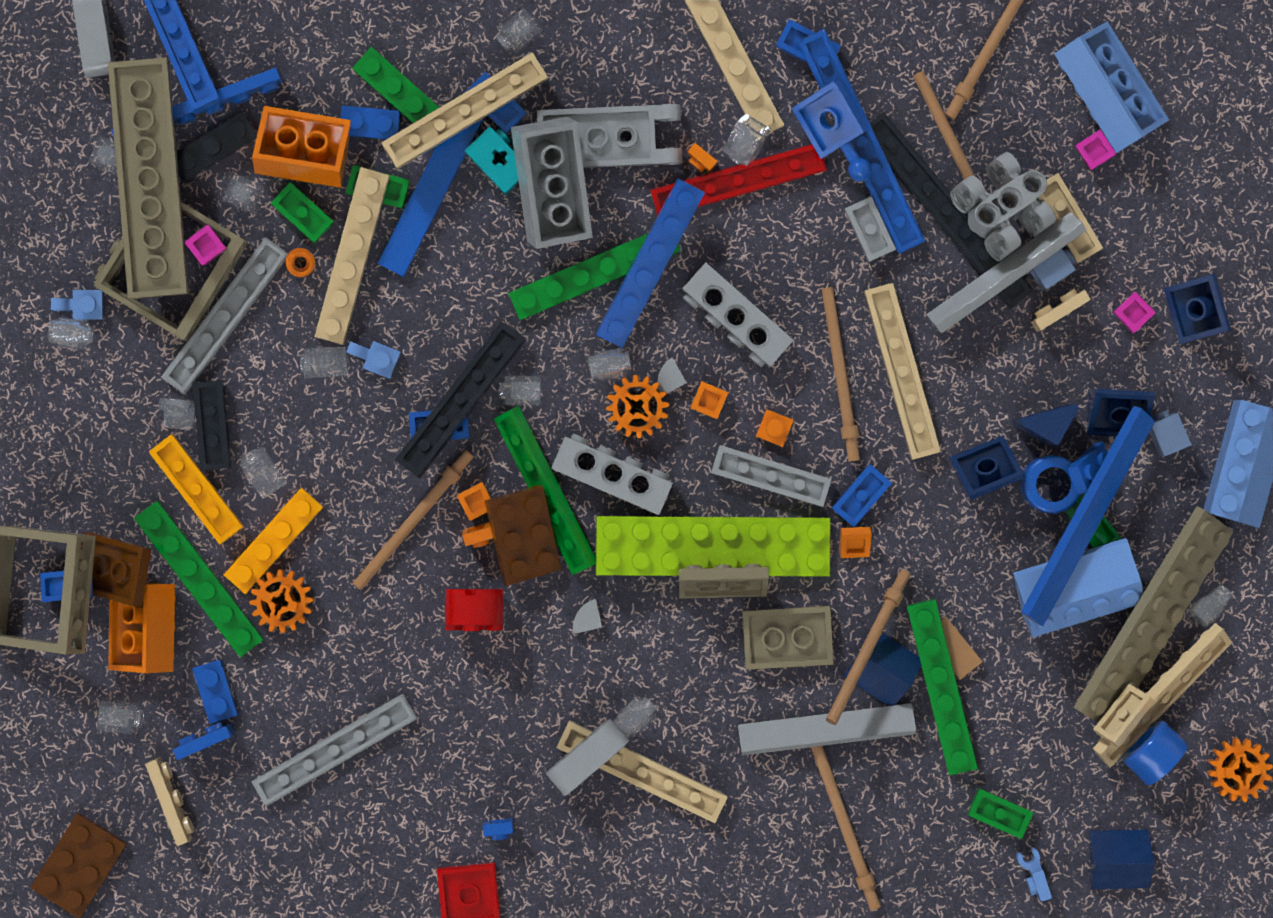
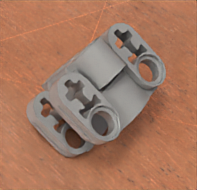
(999, 235)

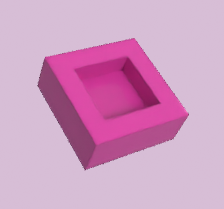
(1095, 150)
(205, 245)
(1134, 312)

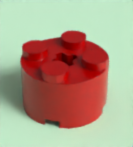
(474, 609)

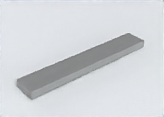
(1006, 272)
(225, 316)
(816, 731)
(334, 749)

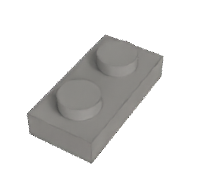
(869, 229)

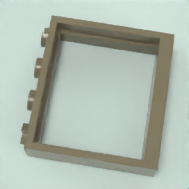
(205, 296)
(74, 593)

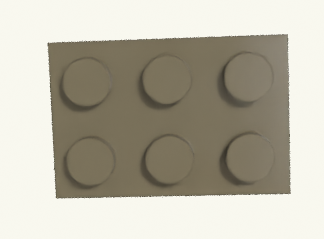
(723, 581)
(787, 637)

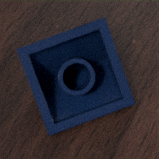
(1197, 308)
(1111, 408)
(1048, 425)
(986, 468)
(888, 671)
(1120, 859)

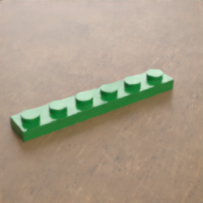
(577, 279)
(537, 472)
(199, 578)
(942, 686)

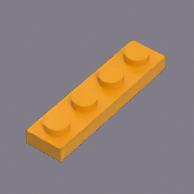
(196, 489)
(273, 540)

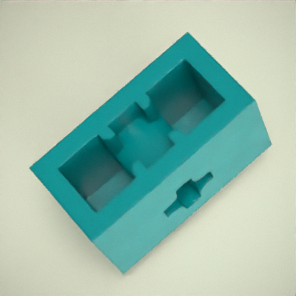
(483, 152)

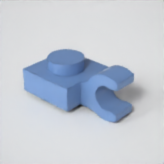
(85, 304)
(378, 358)
(1037, 882)

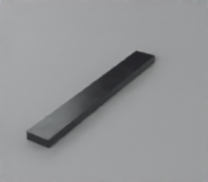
(937, 201)

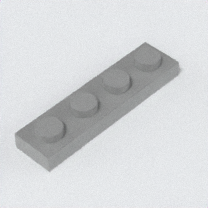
(771, 475)

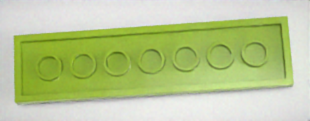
(671, 543)

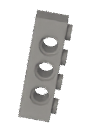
(708, 279)
(567, 463)

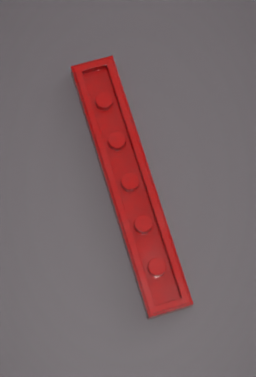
(751, 178)

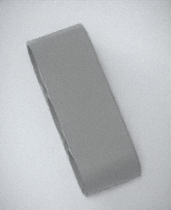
(93, 37)
(587, 757)

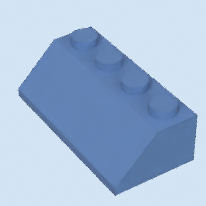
(1111, 86)
(1243, 466)
(1099, 585)

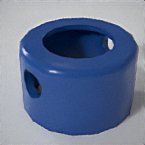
(1029, 489)
(1155, 753)

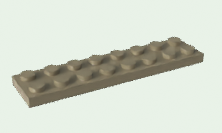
(148, 178)
(1156, 612)

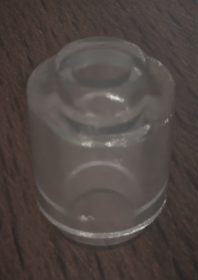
(70, 333)
(609, 364)
(635, 716)

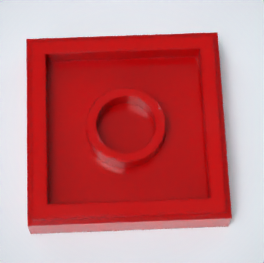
(468, 891)

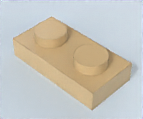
(1049, 315)
(1123, 715)

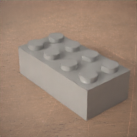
(552, 182)

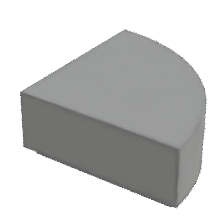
(670, 377)
(587, 618)

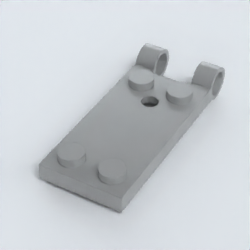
(602, 128)

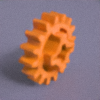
(629, 416)
(294, 605)
(1238, 757)

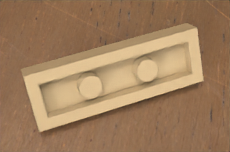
(1062, 203)
(170, 800)

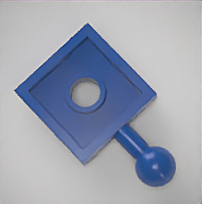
(848, 126)

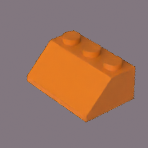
(301, 146)
(143, 636)

